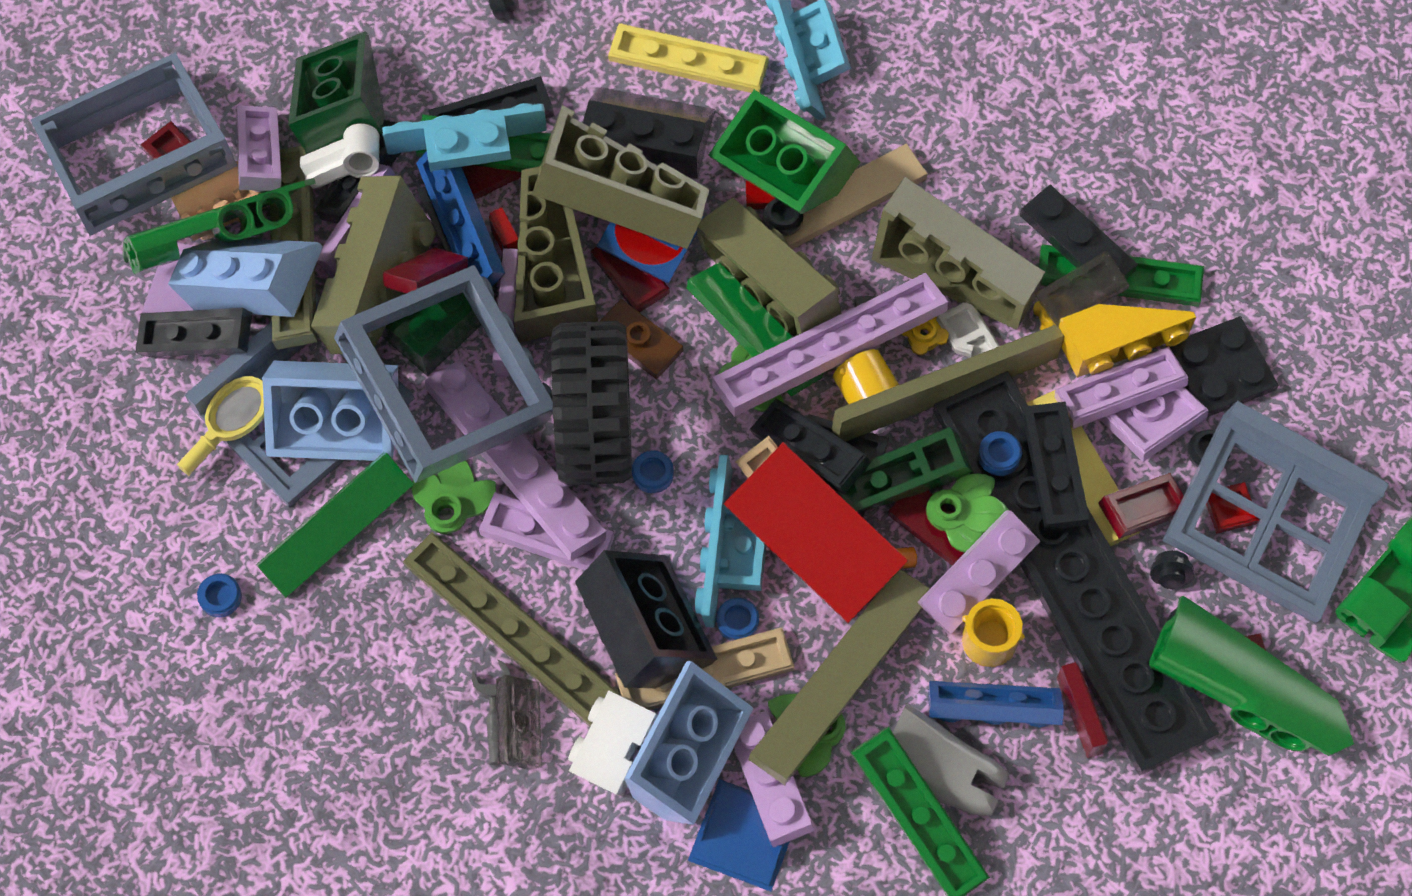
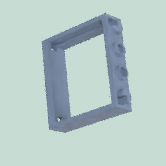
(152, 181)
(390, 405)

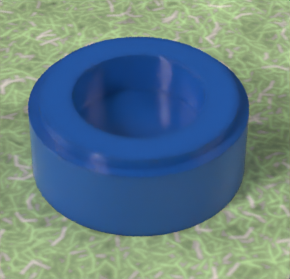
(1000, 453)
(652, 471)
(219, 595)
(737, 619)

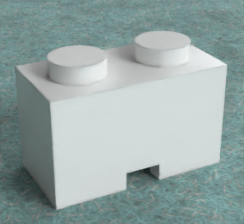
(611, 742)

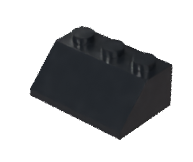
(659, 127)
(643, 618)

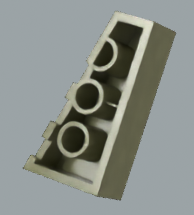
(618, 183)
(383, 233)
(960, 258)
(551, 267)
(769, 267)

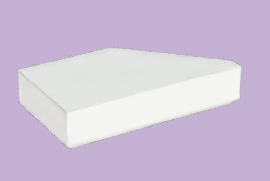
(967, 330)

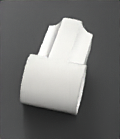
(353, 155)

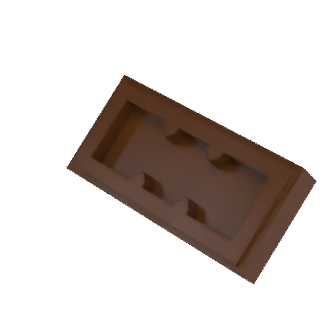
(646, 342)

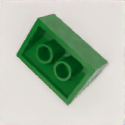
(784, 154)

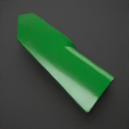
(160, 246)
(1384, 599)
(1256, 685)

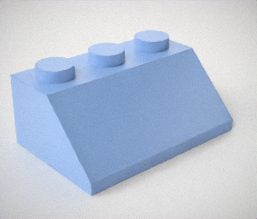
(246, 274)
(321, 413)
(687, 746)

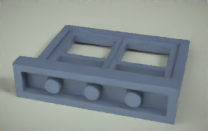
(255, 363)
(1298, 461)

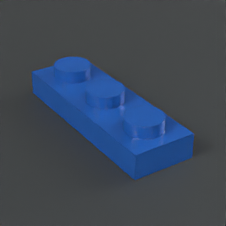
(995, 703)

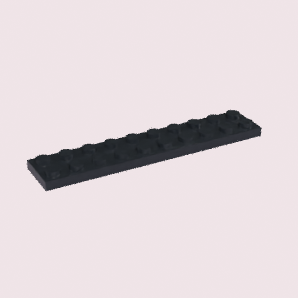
(1086, 595)

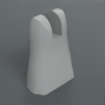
(949, 763)

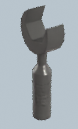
(488, 691)

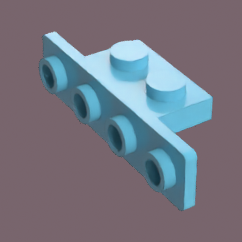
(812, 49)
(465, 138)
(734, 553)

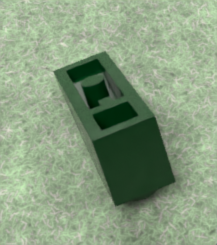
(910, 471)

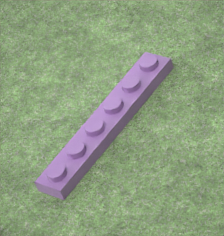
(829, 344)
(518, 463)

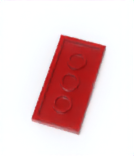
(815, 532)

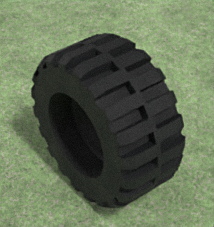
(591, 403)

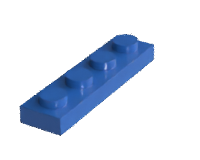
(461, 218)

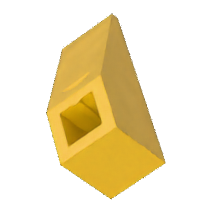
(1113, 333)

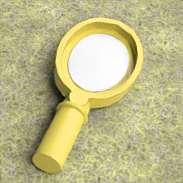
(229, 416)

